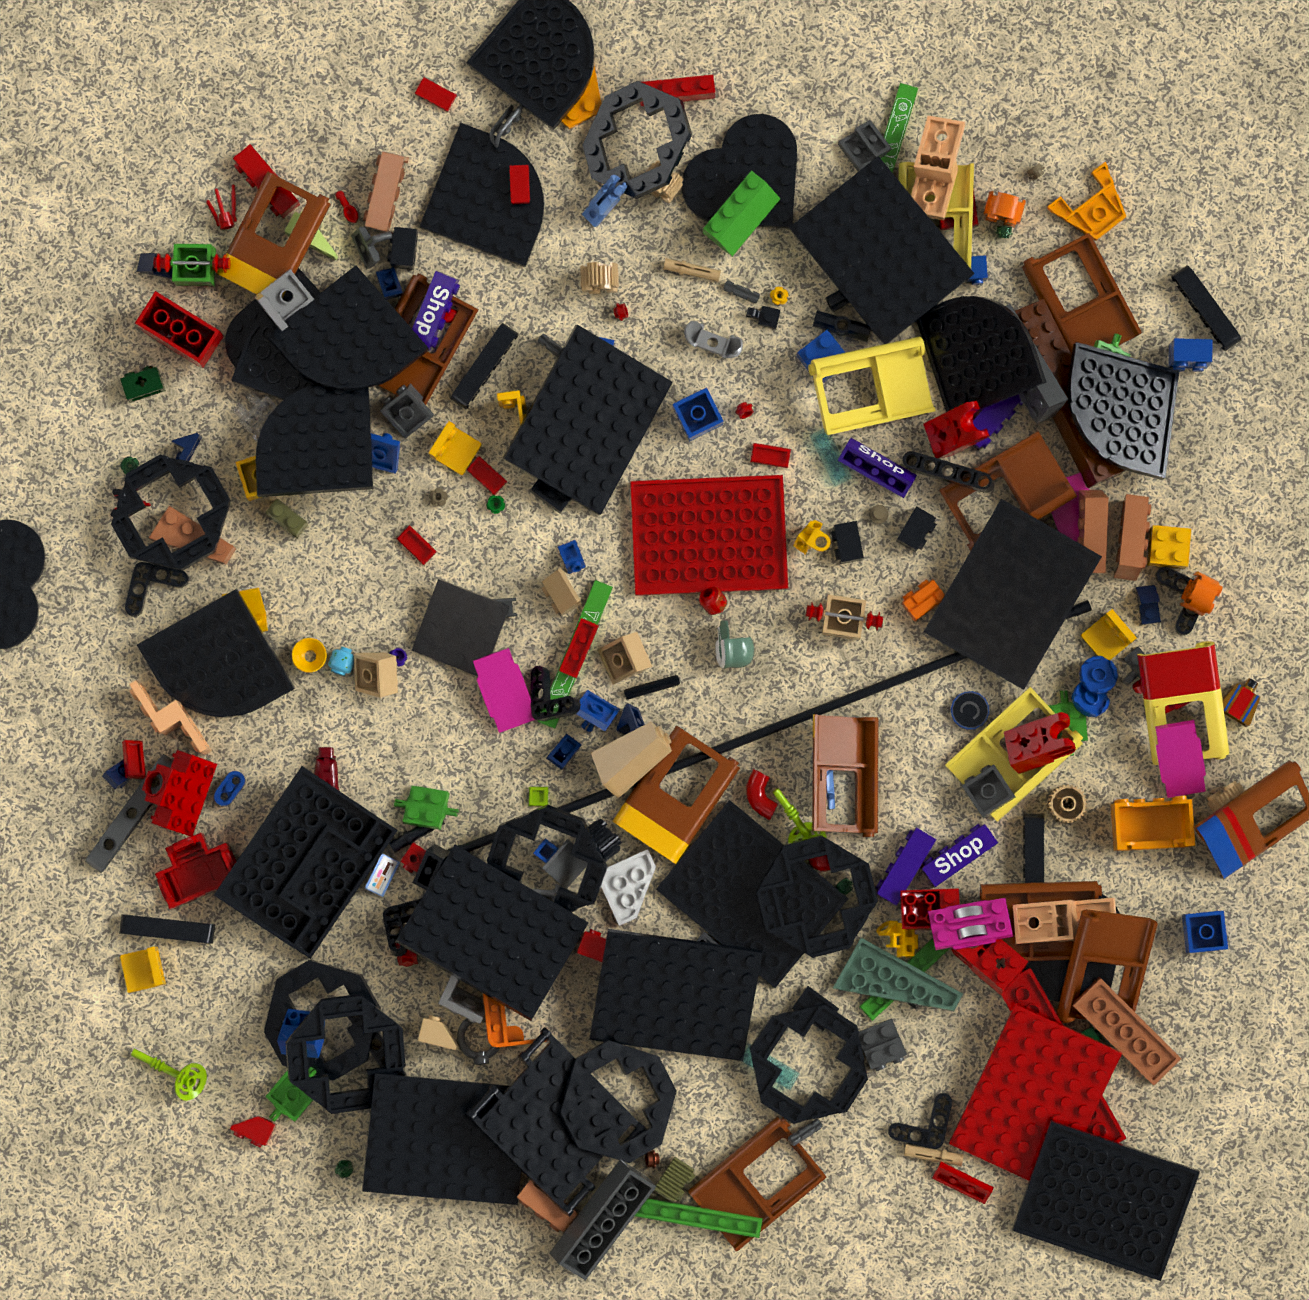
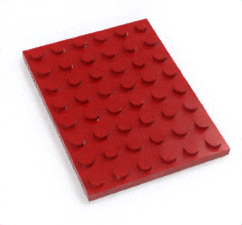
(709, 535)
(1032, 1077)

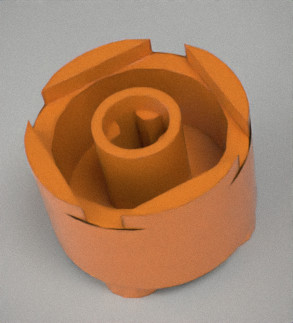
(1004, 208)
(1200, 594)

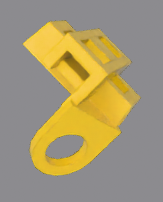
(808, 536)
(907, 938)

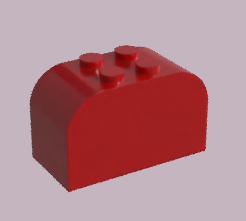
(179, 330)

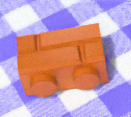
(923, 600)

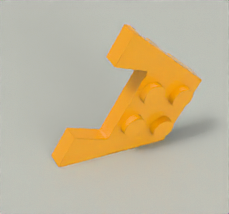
(586, 106)
(1099, 212)

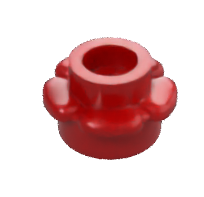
(620, 311)
(744, 410)

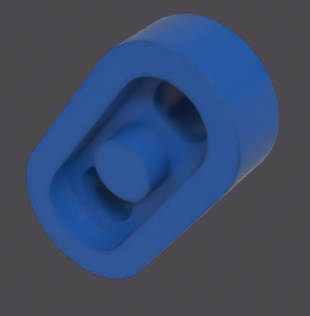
(228, 787)

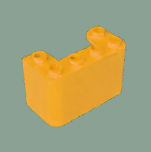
(1152, 824)

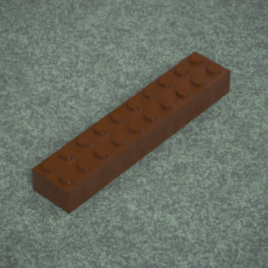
(1057, 355)

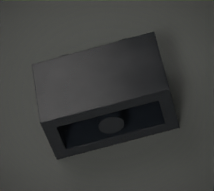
(403, 248)
(916, 529)
(847, 542)
(430, 865)

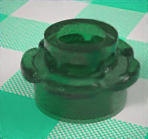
(1004, 231)
(129, 460)
(845, 886)
(344, 1168)

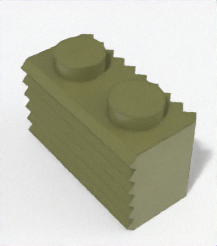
(287, 518)
(674, 1179)

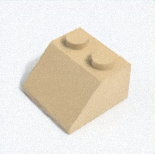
(561, 592)
(624, 657)
(375, 674)
(437, 1033)

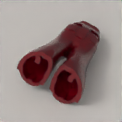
(326, 766)

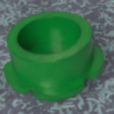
(495, 499)

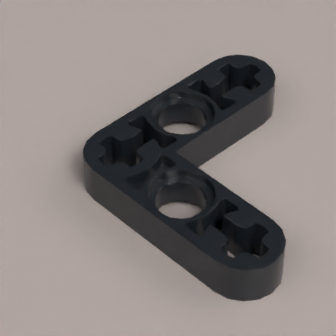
(1171, 573)
(150, 576)
(545, 702)
(397, 922)
(926, 1133)

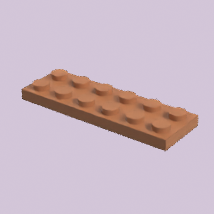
(1126, 1031)

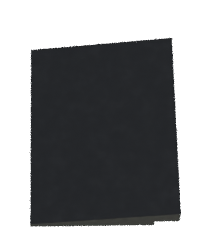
(305, 862)

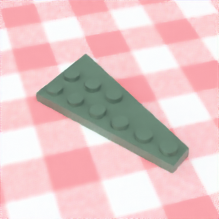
(885, 976)

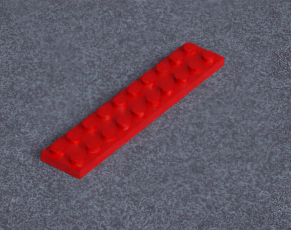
(1028, 993)

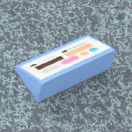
(382, 875)

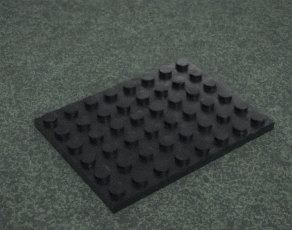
(881, 250)
(587, 419)
(1012, 594)
(719, 885)
(492, 932)
(675, 994)
(428, 1145)
(1105, 1200)

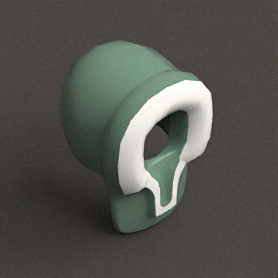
(733, 652)

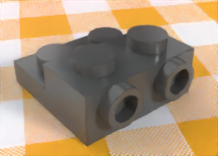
(406, 410)
(988, 790)
(882, 1045)

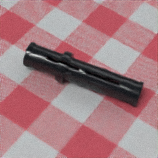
(409, 837)

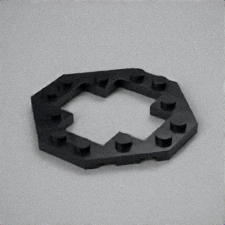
(605, 125)
(158, 551)
(584, 849)
(781, 875)
(331, 979)
(313, 1029)
(849, 1054)
(579, 1089)

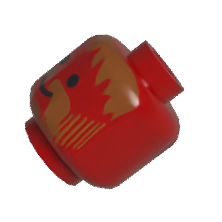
(712, 600)

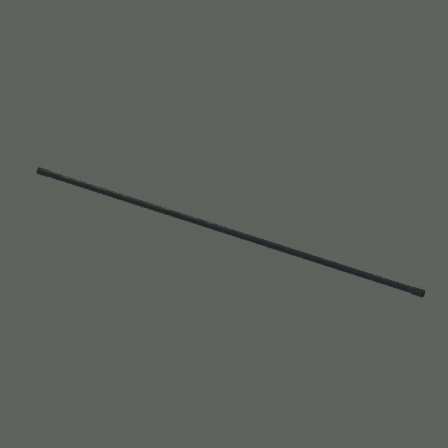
(1076, 610)

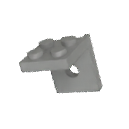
(275, 306)
(462, 1002)

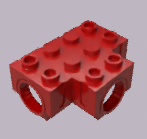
(181, 792)
(194, 870)

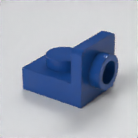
(572, 557)

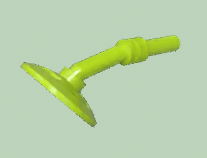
(804, 828)
(185, 1078)

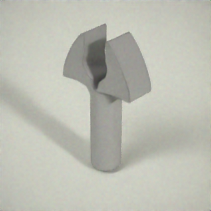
(548, 893)

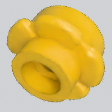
(779, 300)

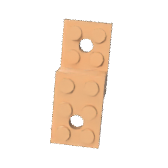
(937, 165)
(169, 718)
(1056, 919)

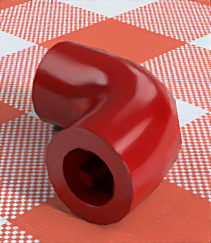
(756, 795)

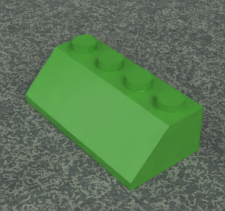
(741, 214)

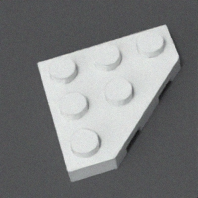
(627, 885)

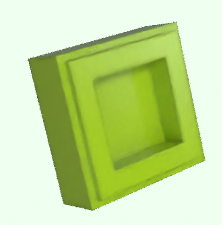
(538, 796)

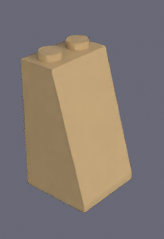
(631, 757)

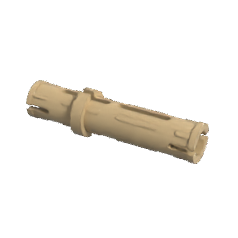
(691, 269)
(933, 1154)

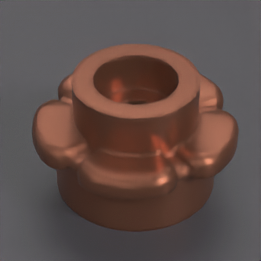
(652, 1159)

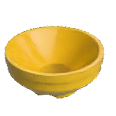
(304, 646)

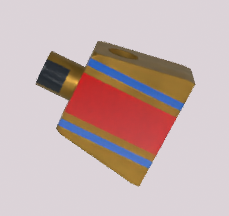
(1241, 702)

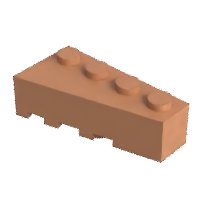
(385, 190)
(1093, 524)
(180, 530)
(1132, 537)

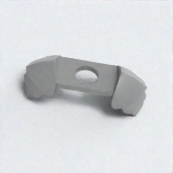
(698, 337)

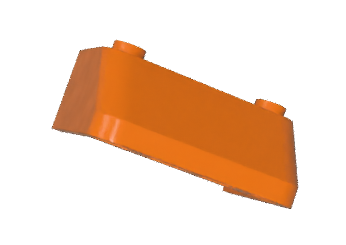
(496, 1027)

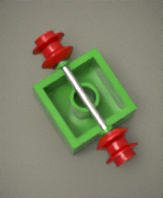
(193, 264)

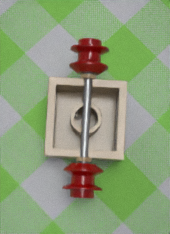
(844, 617)

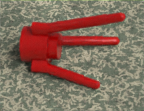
(225, 220)

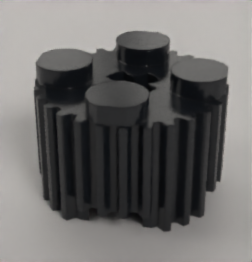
(606, 841)

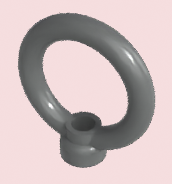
(478, 1057)

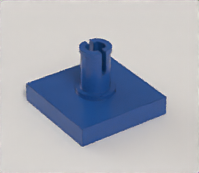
(385, 452)
(596, 712)

